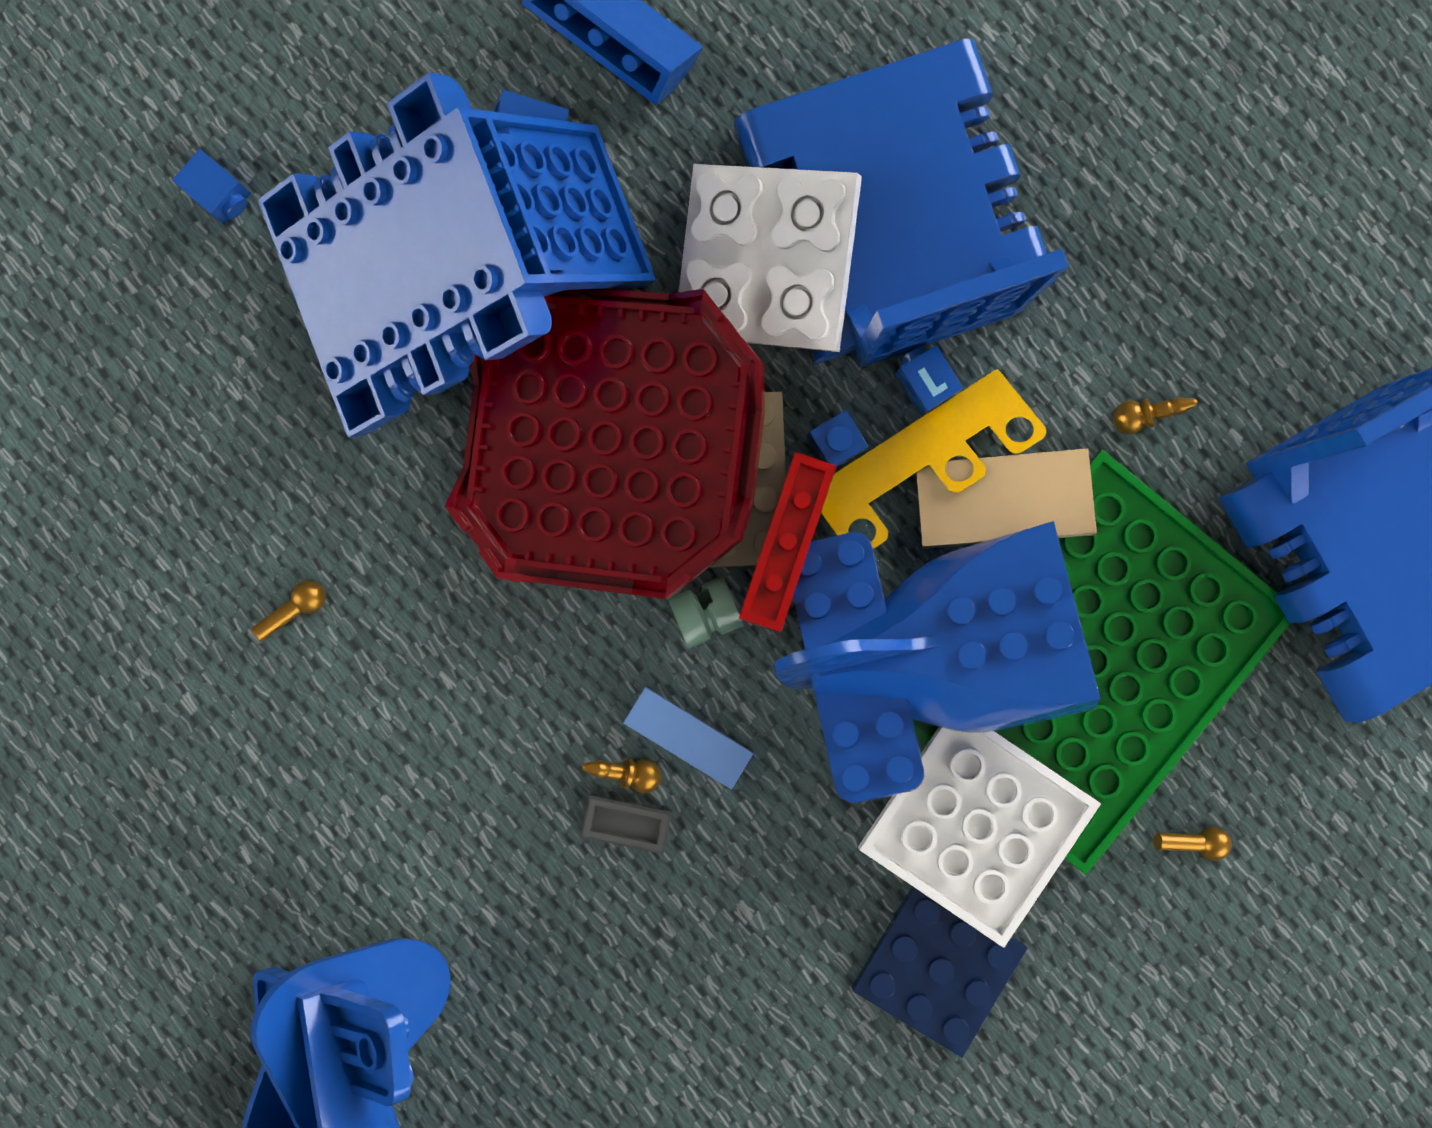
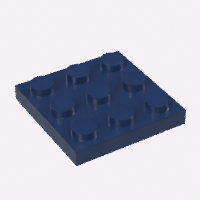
(937, 972)

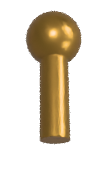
(305, 598)
(1211, 843)

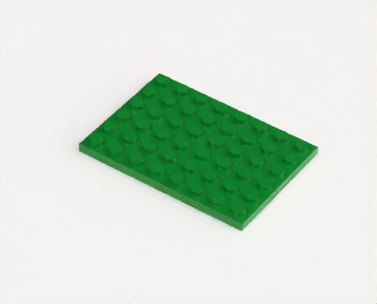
(1168, 641)

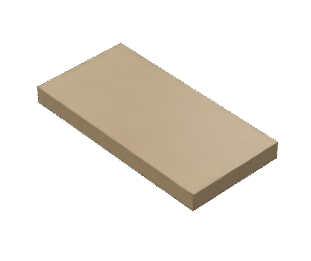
(1010, 498)

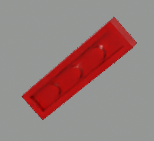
(787, 542)

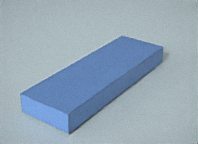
(688, 737)

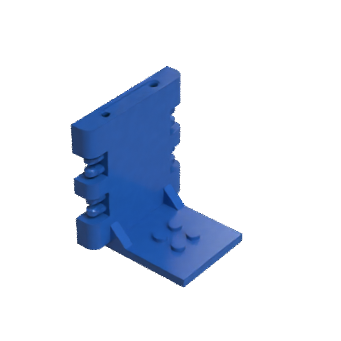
(925, 228)
(445, 244)
(1360, 520)

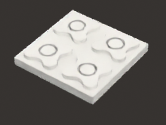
(773, 250)
(980, 829)

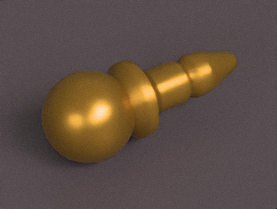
(1132, 416)
(641, 776)

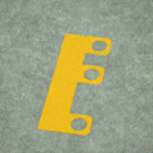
(928, 442)

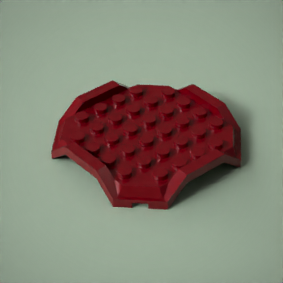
(614, 445)

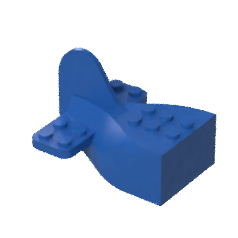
(959, 645)
(341, 1035)

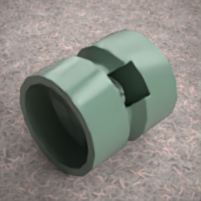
(705, 612)

